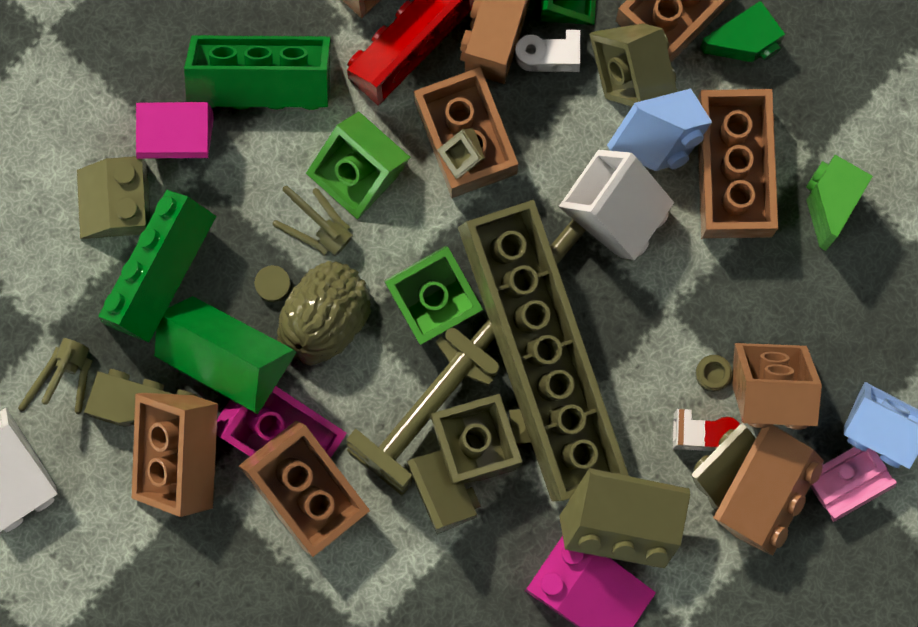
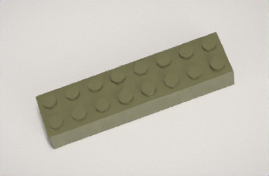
(541, 347)

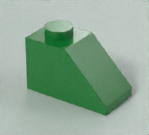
(746, 36)

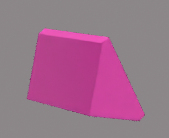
(173, 130)

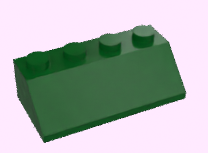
(258, 71)
(157, 266)

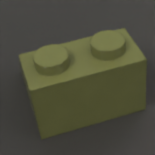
(633, 63)
(113, 198)
(476, 440)
(445, 502)

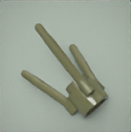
(332, 234)
(67, 358)

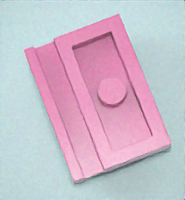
(852, 481)

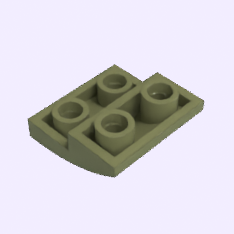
(716, 472)

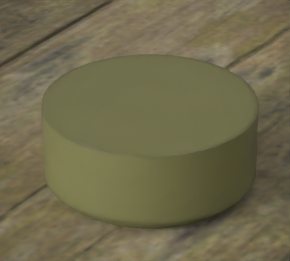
(272, 283)
(713, 373)

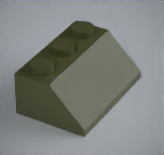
(625, 518)

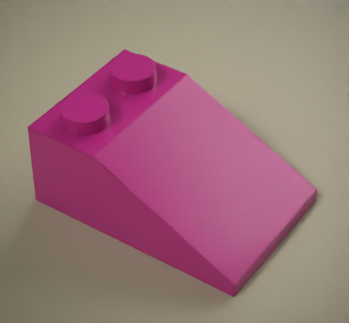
(252, 431)
(589, 589)

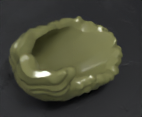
(324, 312)

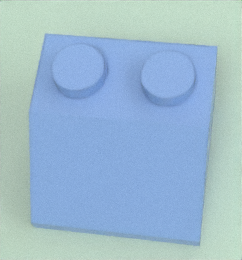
(662, 130)
(884, 426)

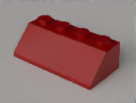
(404, 45)

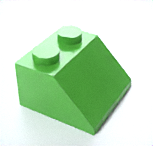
(357, 164)
(833, 197)
(433, 295)

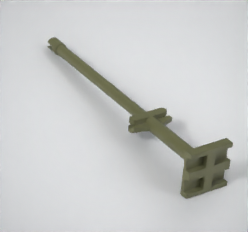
(465, 360)

